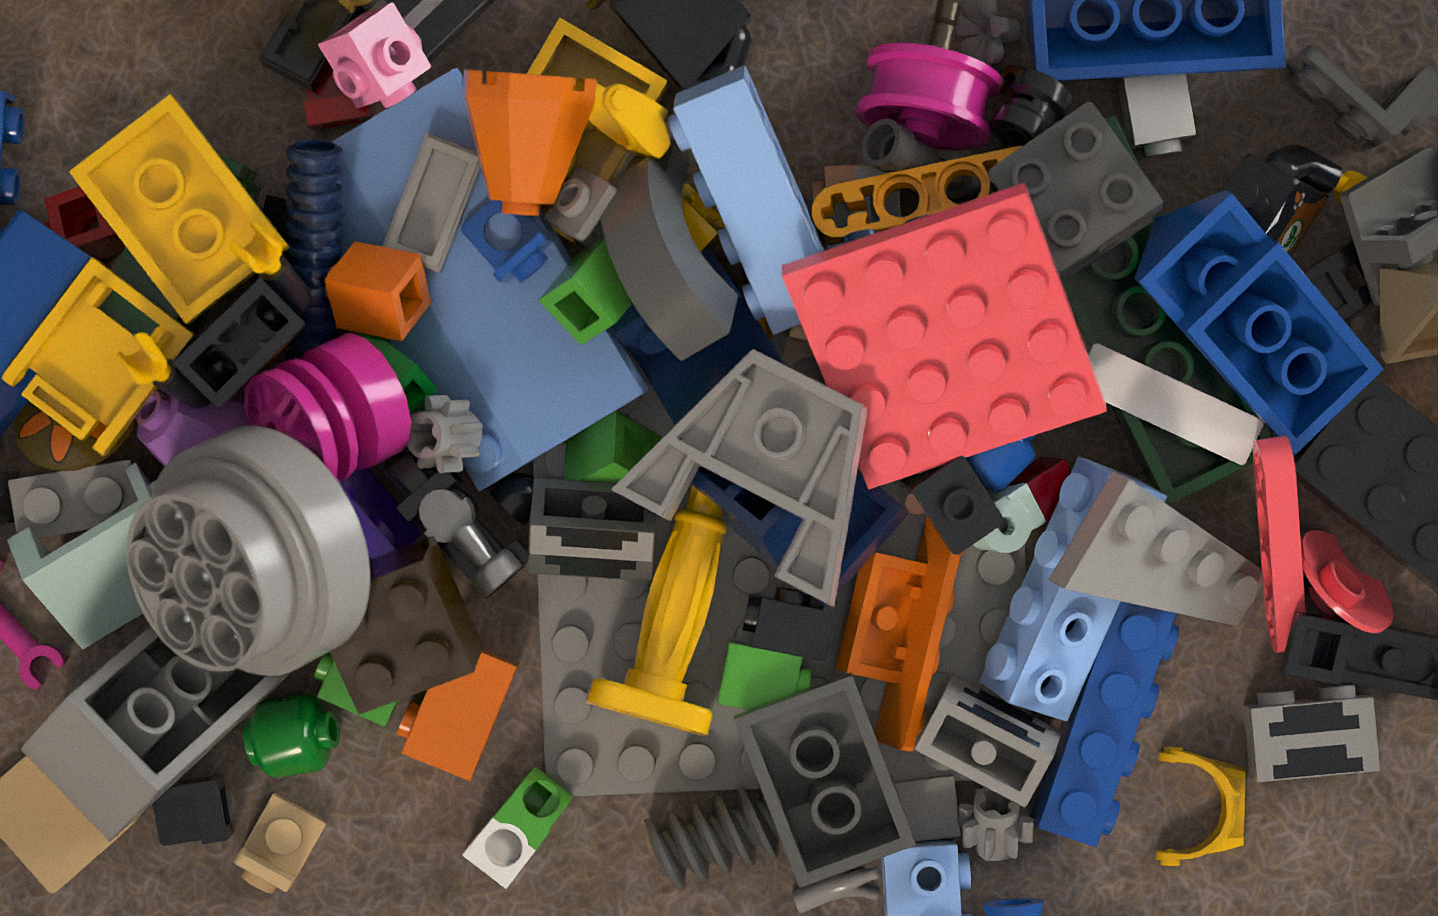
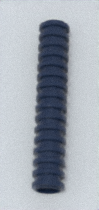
(314, 233)

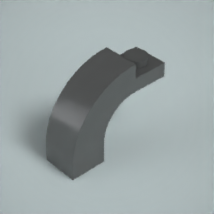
(658, 258)

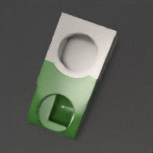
(518, 827)

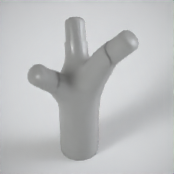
(837, 887)

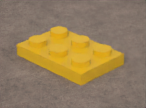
(174, 207)

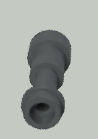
(894, 148)

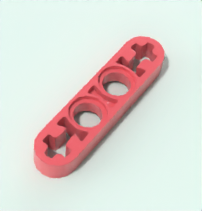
(1278, 536)

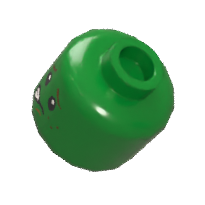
(290, 735)

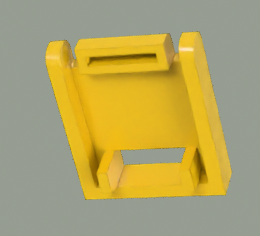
(77, 360)

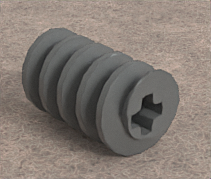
(713, 837)

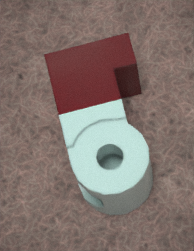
(1026, 504)

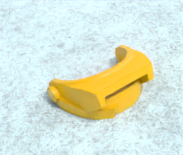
(630, 120)
(1230, 828)

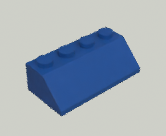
(1153, 37)

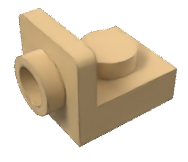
(279, 845)

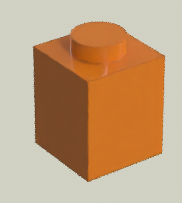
(377, 291)

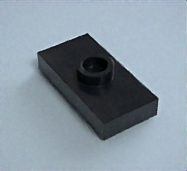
(294, 45)

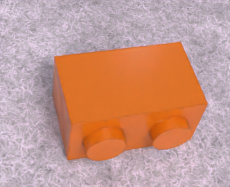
(458, 717)

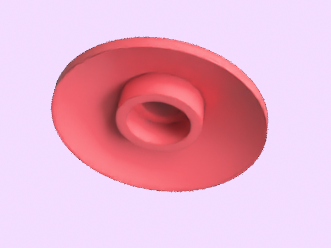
(1341, 587)

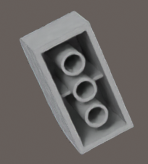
(139, 729)

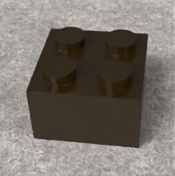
(411, 631)

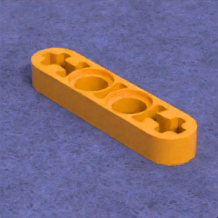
(927, 181)

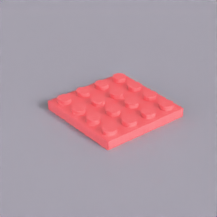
(947, 334)

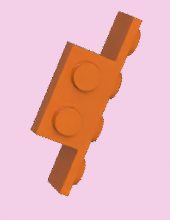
(898, 630)

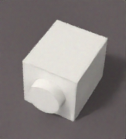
(1156, 113)

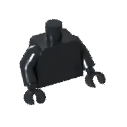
(688, 37)

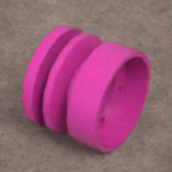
(335, 403)

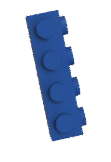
(1100, 731)

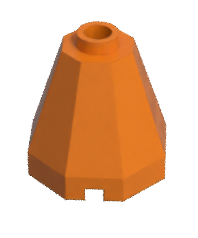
(526, 133)

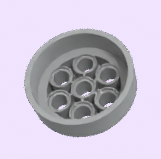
(249, 555)

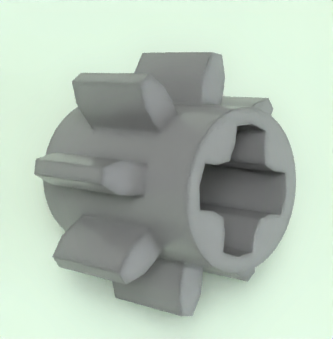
(444, 434)
(995, 825)

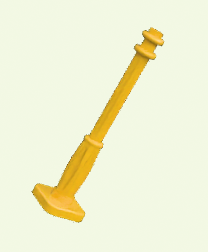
(672, 621)

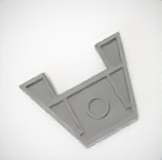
(777, 439)

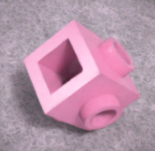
(376, 57)

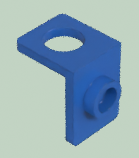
(517, 261)

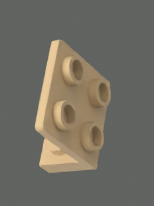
(46, 827)

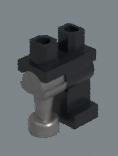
(456, 524)

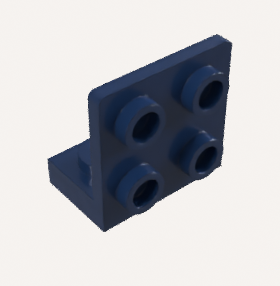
(686, 382)

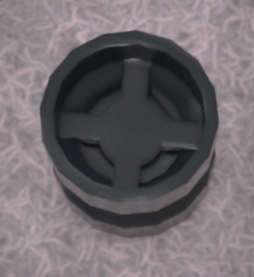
(1033, 108)

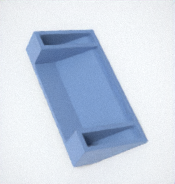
(479, 334)

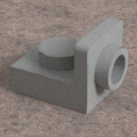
(580, 207)

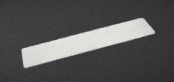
(1174, 405)

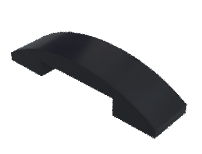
(1338, 652)

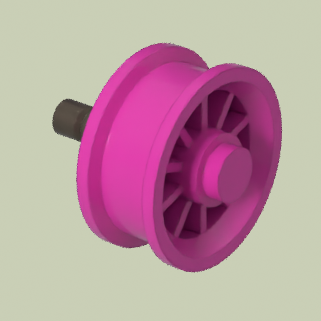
(932, 87)

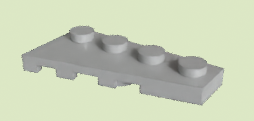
(1155, 558)

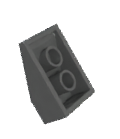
(825, 780)

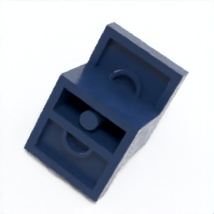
(772, 528)

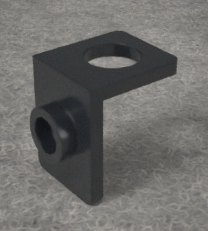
(955, 503)

